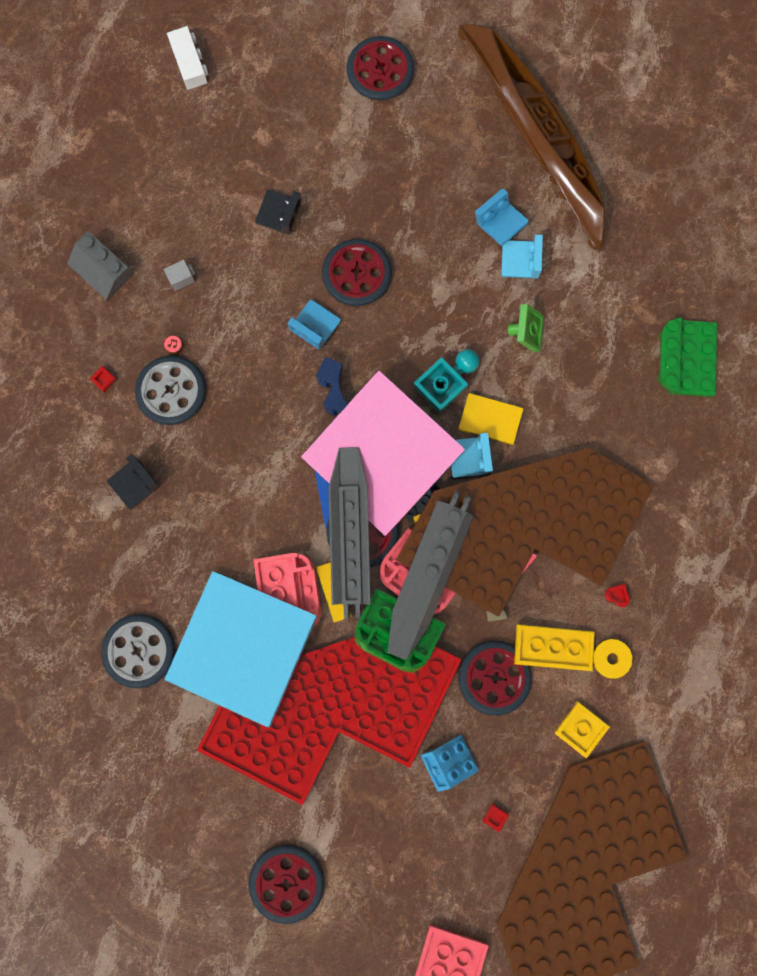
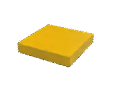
(581, 729)

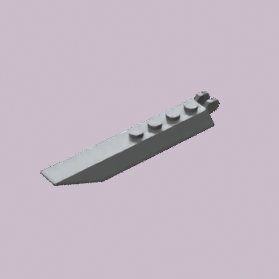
(349, 532)
(428, 575)

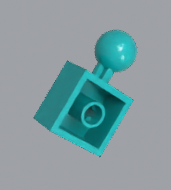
(442, 373)

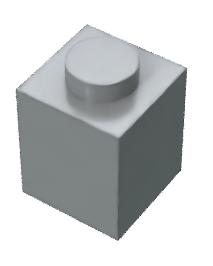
(179, 275)

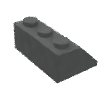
(98, 266)

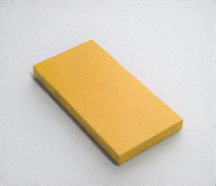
(554, 648)

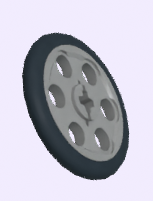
(164, 365)
(124, 628)

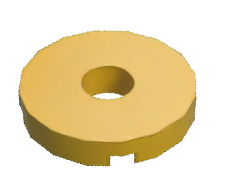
(623, 662)

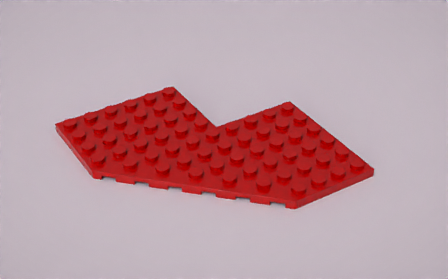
(330, 694)

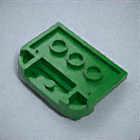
(688, 358)
(374, 631)

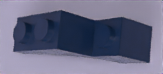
(329, 376)

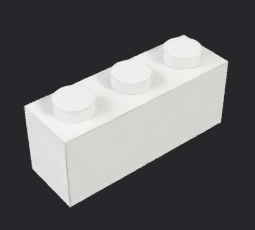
(188, 57)

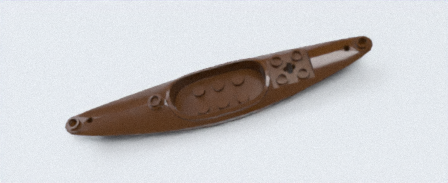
(541, 127)

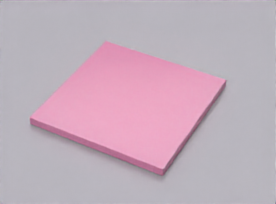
(398, 448)

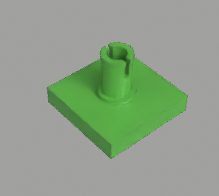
(529, 328)

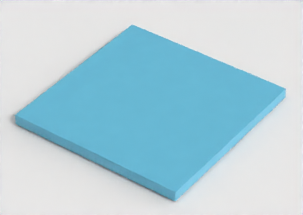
(241, 648)

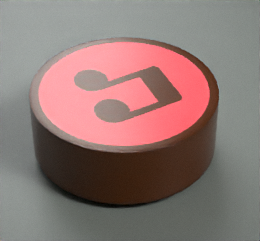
(173, 344)

